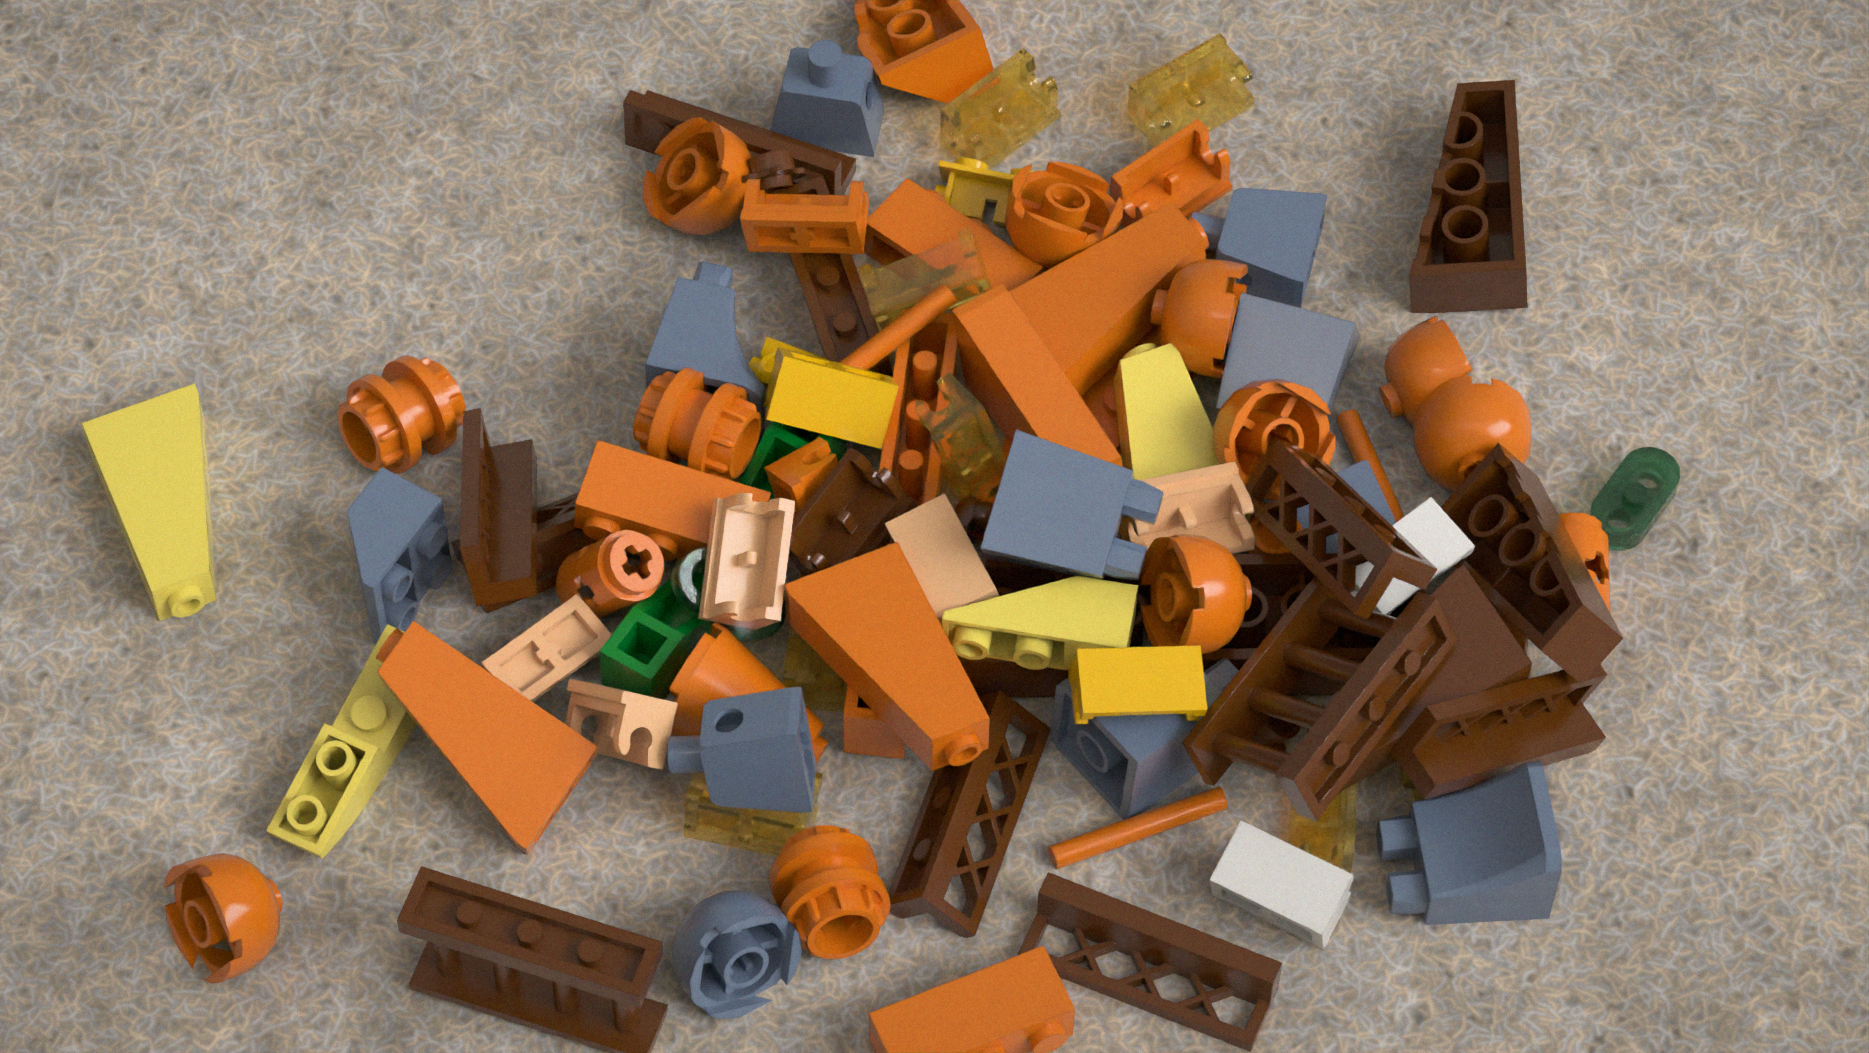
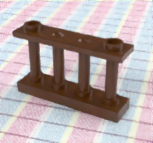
(1355, 718)
(533, 964)

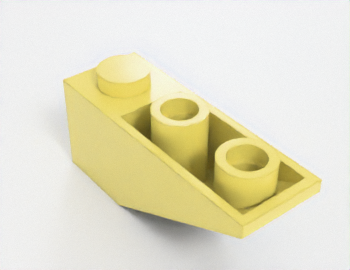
(1045, 622)

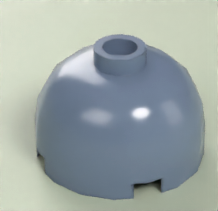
(732, 951)

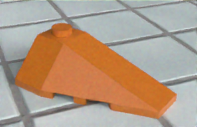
(922, 46)

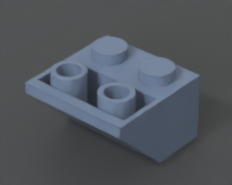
(397, 548)

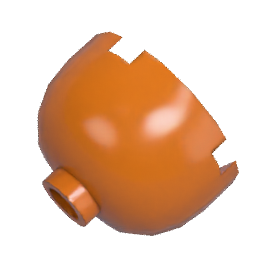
(698, 178)
(1059, 212)
(1200, 313)
(1418, 364)
(1266, 412)
(1464, 423)
(1194, 593)
(221, 901)

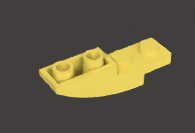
(344, 764)

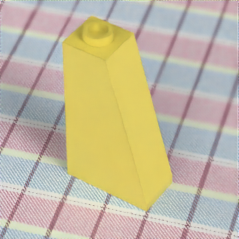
(1160, 414)
(159, 490)

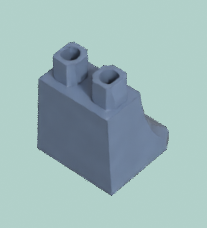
(701, 335)
(1288, 345)
(1066, 511)
(1132, 757)
(1476, 852)

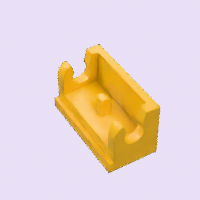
(830, 398)
(1137, 682)

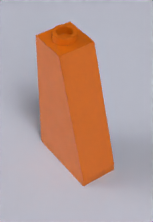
(1103, 297)
(1020, 378)
(891, 649)
(492, 736)

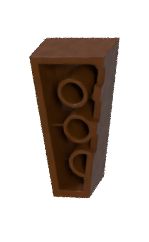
(1474, 222)
(1531, 564)

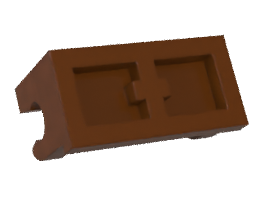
(846, 515)

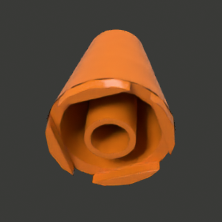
(724, 669)

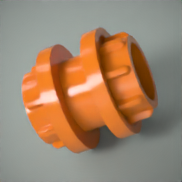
(400, 413)
(688, 423)
(830, 891)

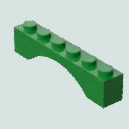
(662, 632)

